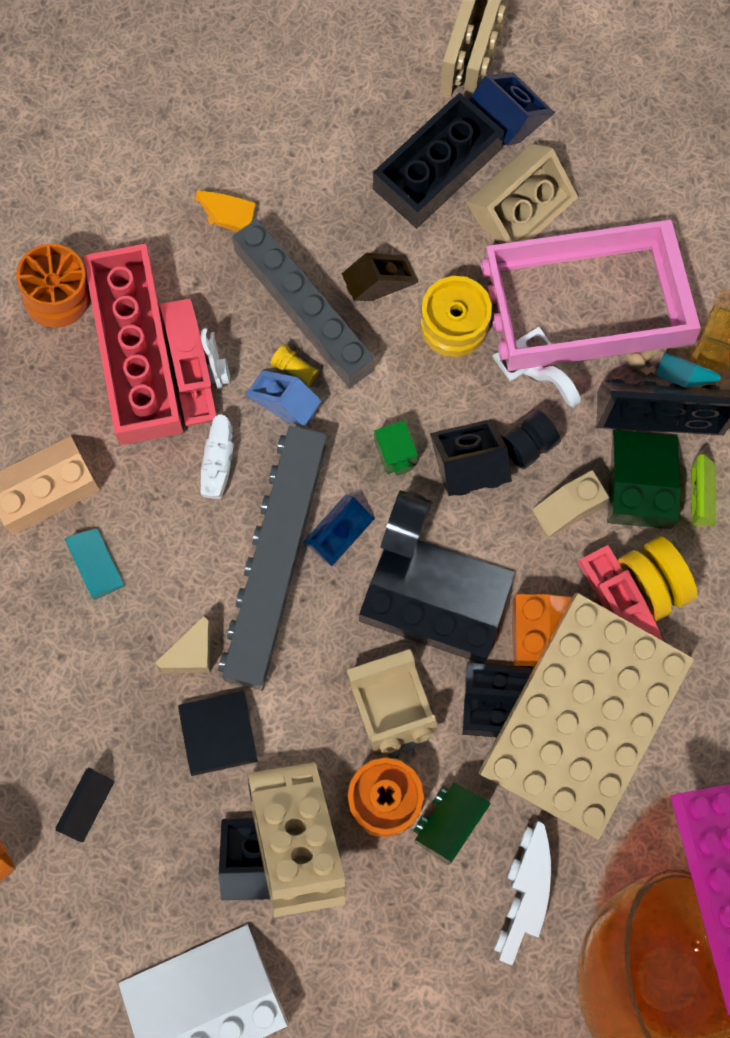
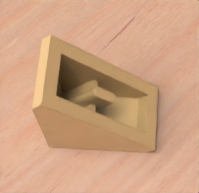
(190, 652)

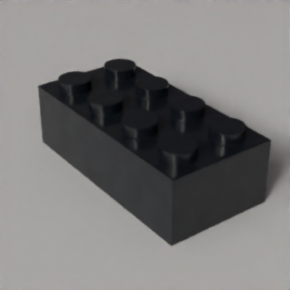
(437, 160)

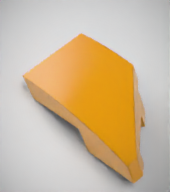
(226, 210)

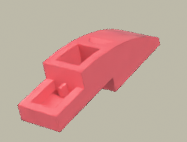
(188, 362)
(617, 589)

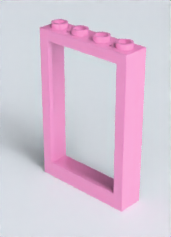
(652, 236)

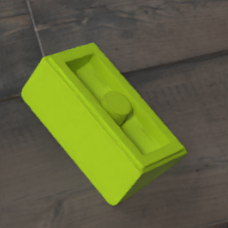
(703, 491)

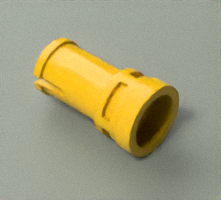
(288, 361)

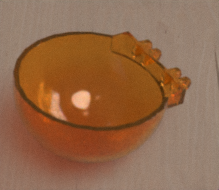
(650, 965)

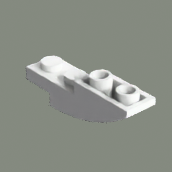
(532, 879)

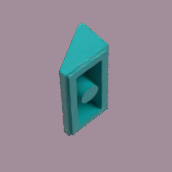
(684, 372)
(94, 563)

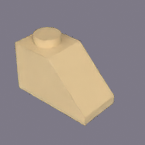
(571, 504)

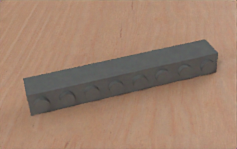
(274, 559)

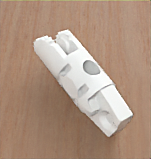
(217, 458)

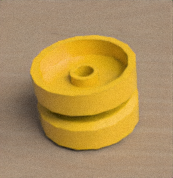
(455, 316)
(660, 576)

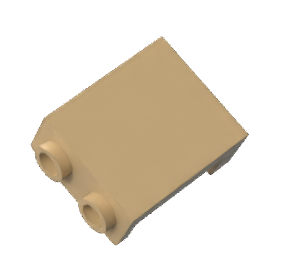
(392, 702)

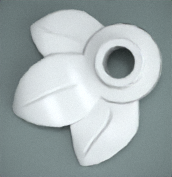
(217, 368)

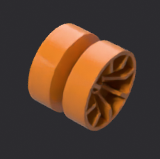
(53, 285)

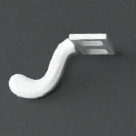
(544, 374)

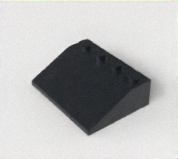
(663, 408)
(438, 600)

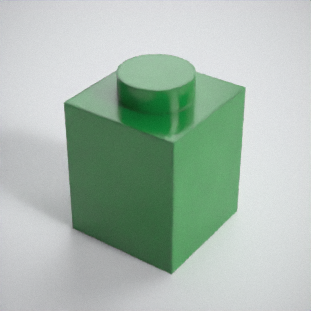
(396, 448)

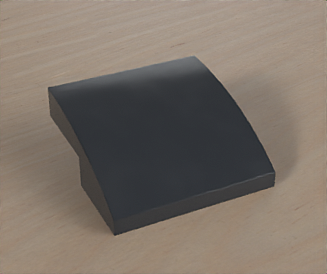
(490, 696)
(217, 733)

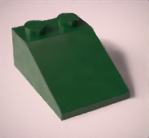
(644, 480)

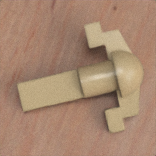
(637, 362)

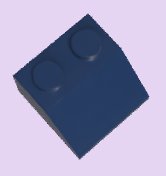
(510, 106)

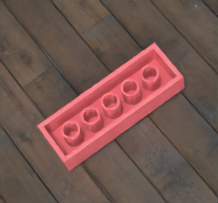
(133, 344)

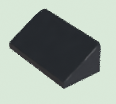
(84, 805)

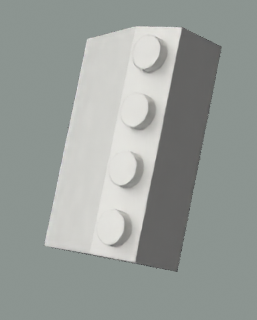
(206, 993)

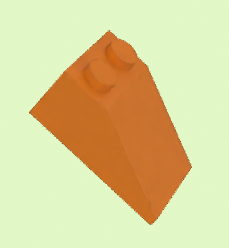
(534, 623)

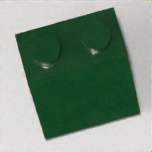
(451, 822)

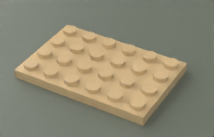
(586, 716)

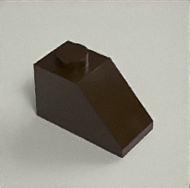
(378, 276)

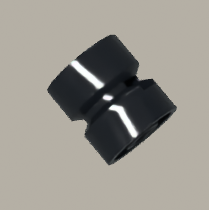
(534, 436)

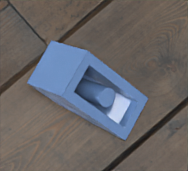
(284, 397)

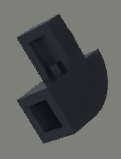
(406, 523)

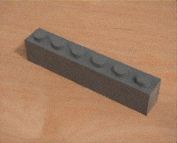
(303, 303)

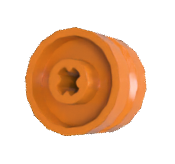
(389, 777)

